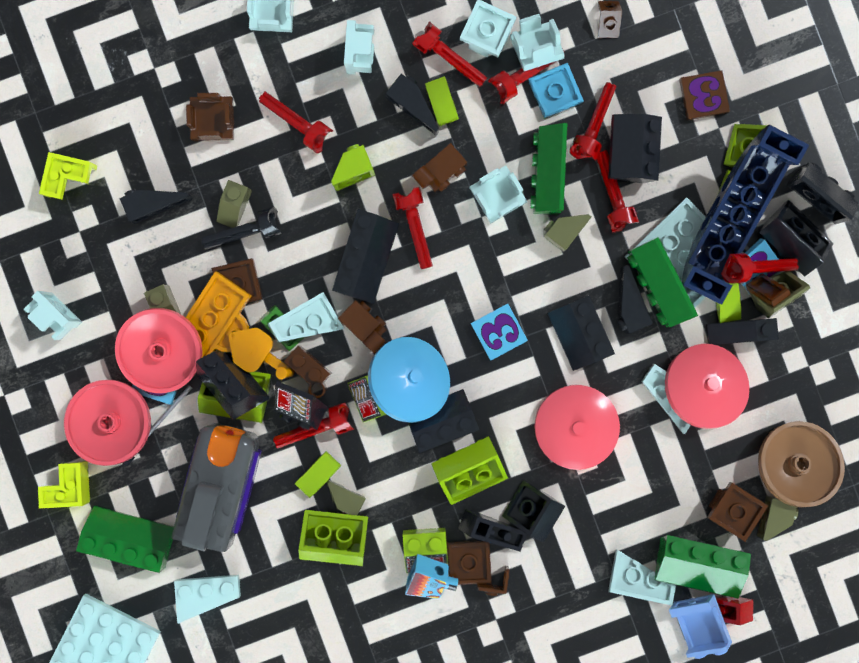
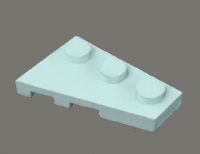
(306, 320)
(655, 383)
(638, 581)
(203, 594)

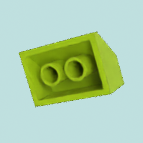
(209, 405)
(469, 470)
(333, 537)

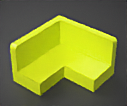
(59, 169)
(72, 487)

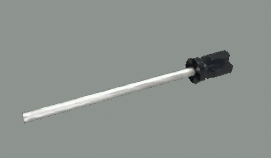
(126, 463)

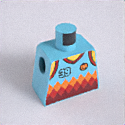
(429, 578)

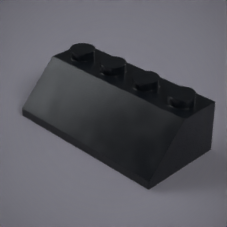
(365, 256)

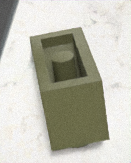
(233, 204)
(565, 230)
(161, 298)
(776, 518)

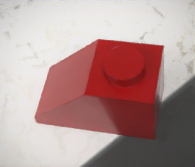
(735, 610)

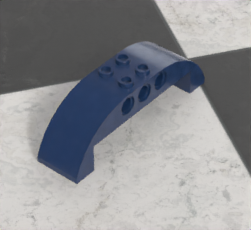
(739, 209)

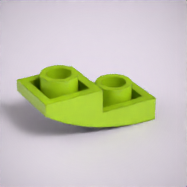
(442, 101)
(731, 307)
(318, 474)

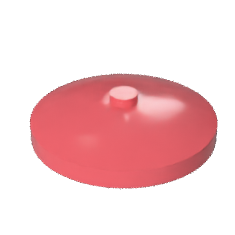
(158, 350)
(707, 386)
(107, 422)
(577, 427)

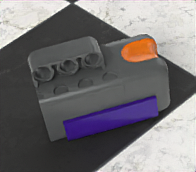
(217, 488)

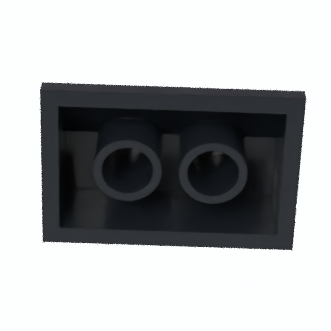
(635, 147)
(824, 193)
(796, 238)
(581, 333)
(230, 384)
(449, 423)

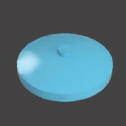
(409, 379)

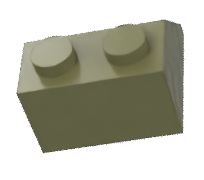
(796, 287)

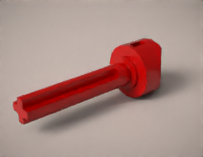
(430, 41)
(507, 83)
(313, 133)
(587, 145)
(409, 204)
(621, 215)
(741, 267)
(337, 420)

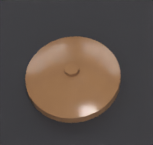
(801, 464)

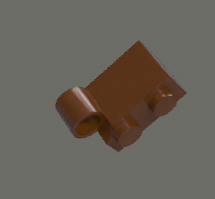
(441, 169)
(364, 325)
(308, 368)

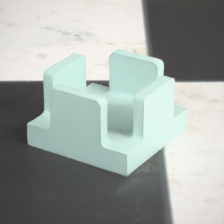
(270, 15)
(487, 29)
(537, 42)
(358, 48)
(498, 193)
(51, 312)

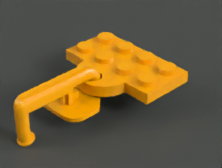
(216, 318)

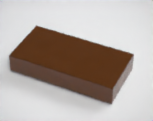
(768, 290)

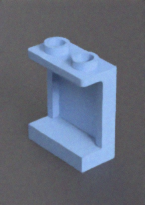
(702, 626)

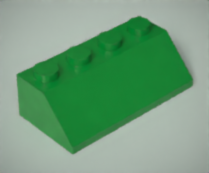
(549, 169)
(662, 283)
(126, 539)
(702, 566)

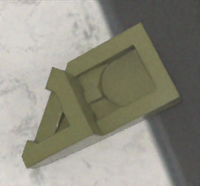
(345, 499)

